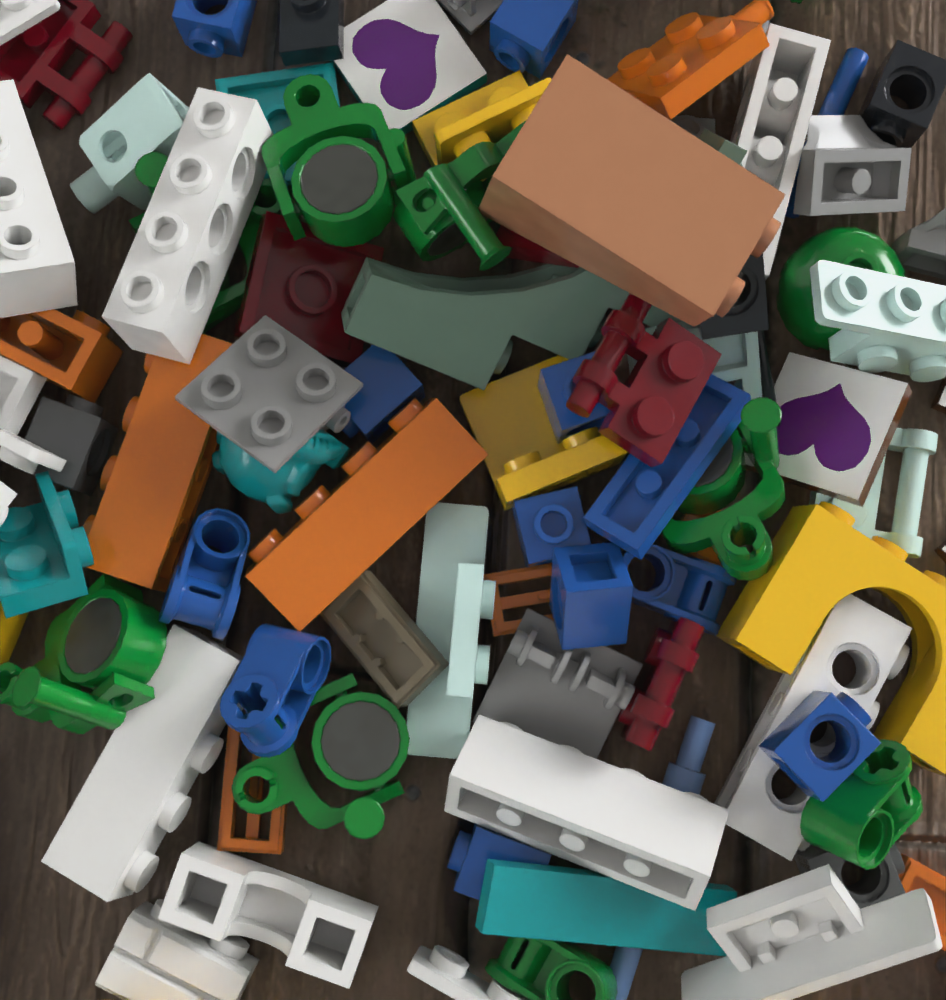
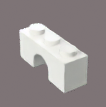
(235, 896)

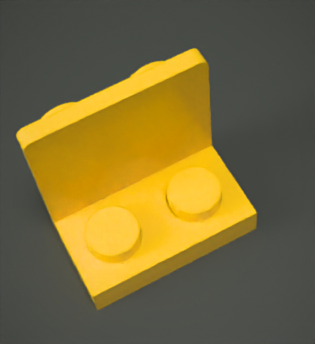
(477, 118)
(521, 444)

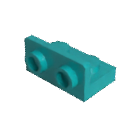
(42, 552)

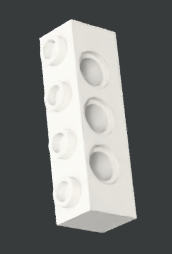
(778, 112)
(191, 227)
(879, 653)

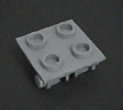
(271, 394)
(559, 692)

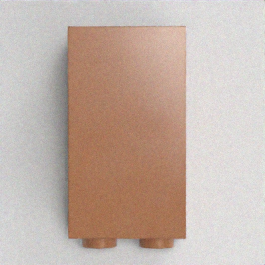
(632, 197)

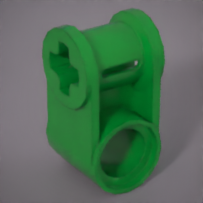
(866, 809)
(544, 968)

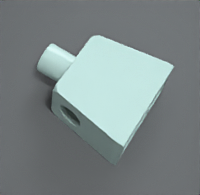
(137, 124)

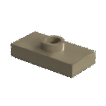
(384, 639)

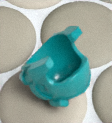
(279, 487)

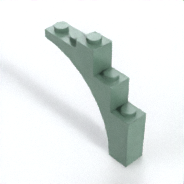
(468, 322)

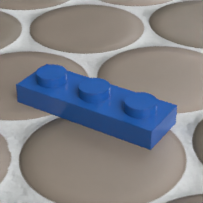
(644, 497)

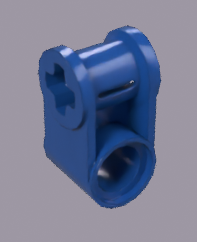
(206, 582)
(683, 587)
(275, 680)

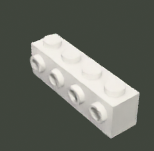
(34, 249)
(147, 771)
(586, 811)

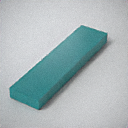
(591, 909)

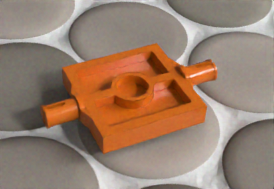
(693, 57)

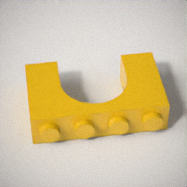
(813, 568)

